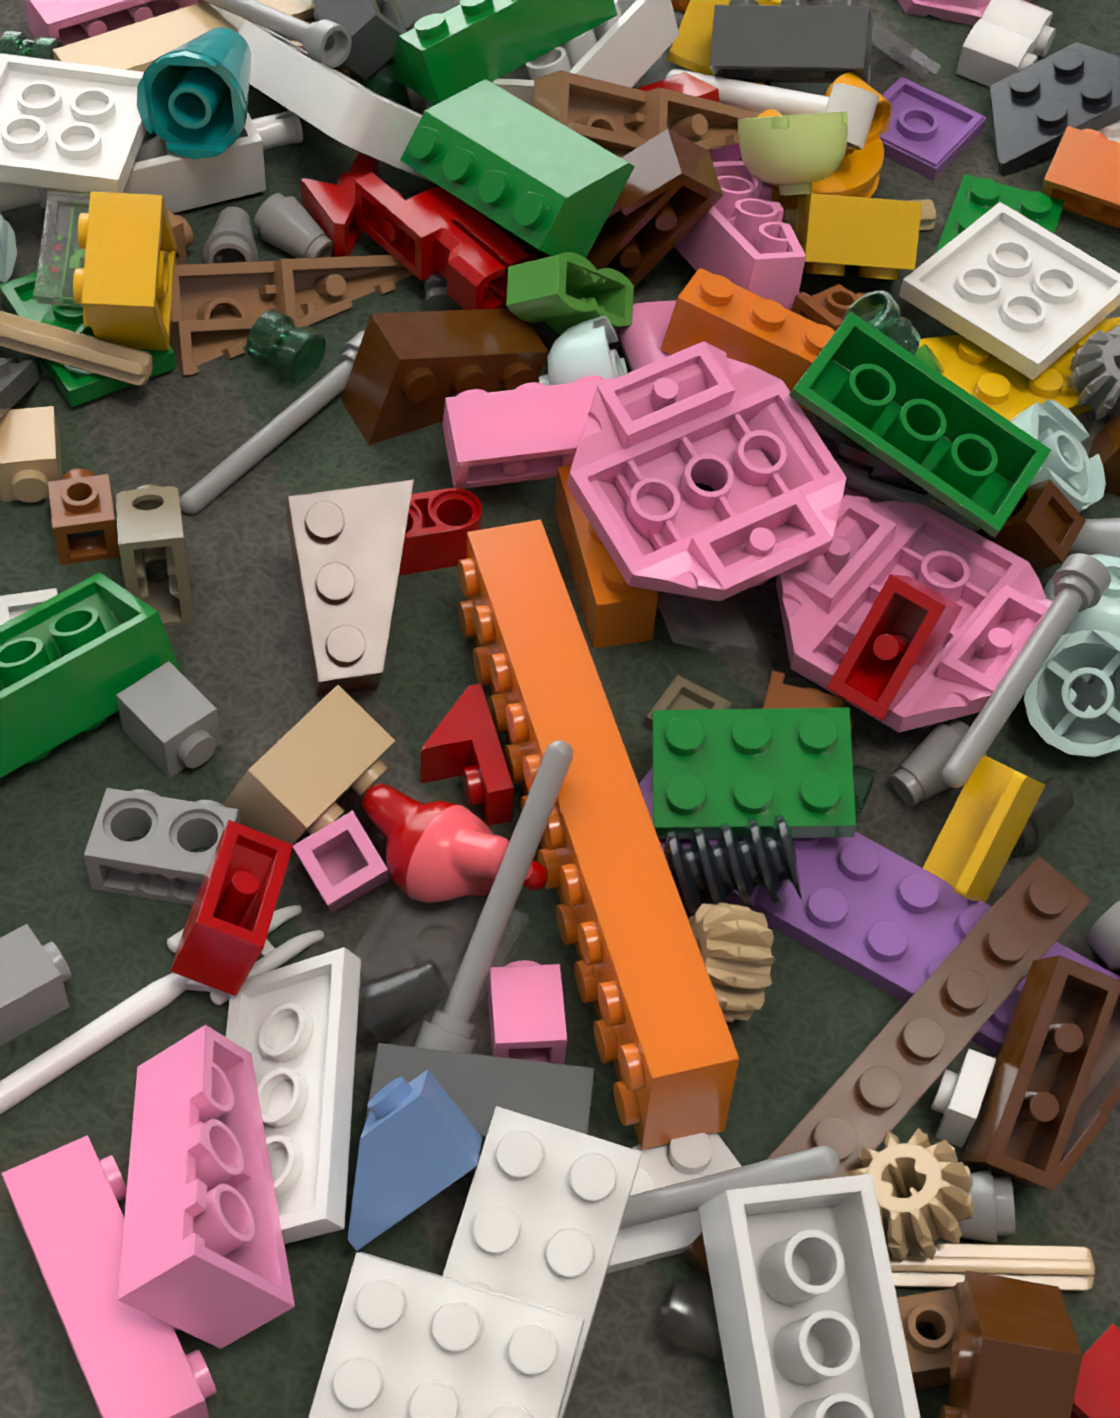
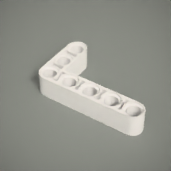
(329, 98)

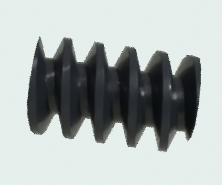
(734, 865)

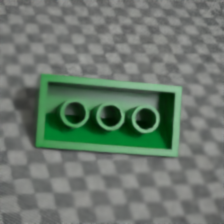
(488, 41)
(519, 167)
(921, 423)
(70, 663)

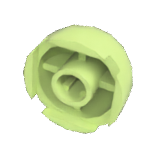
(793, 148)

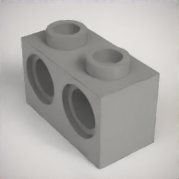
(161, 861)

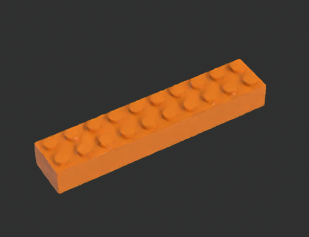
(599, 844)

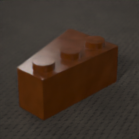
(657, 207)
(421, 358)
(1051, 1076)
(1012, 1351)

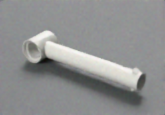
(757, 97)

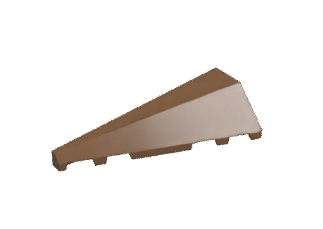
(628, 117)
(221, 301)

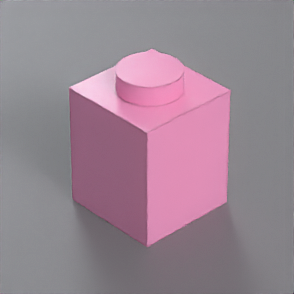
(342, 862)
(527, 1012)

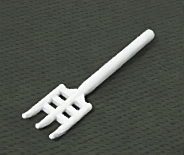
(136, 1010)

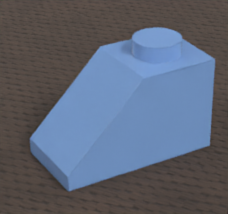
(408, 1154)

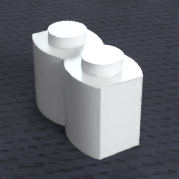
(1005, 41)

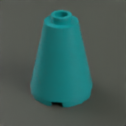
(198, 94)

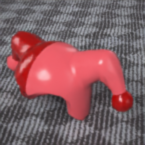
(439, 847)

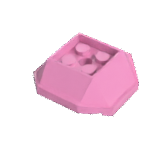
(713, 426)
(833, 593)

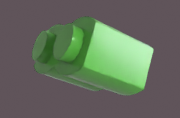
(568, 292)

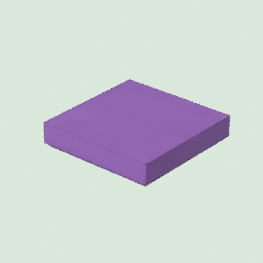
(927, 128)

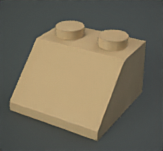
(311, 769)

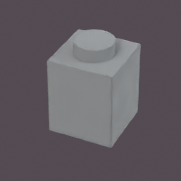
(169, 720)
(29, 982)

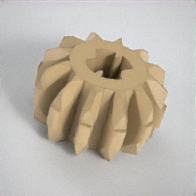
(736, 956)
(937, 1189)

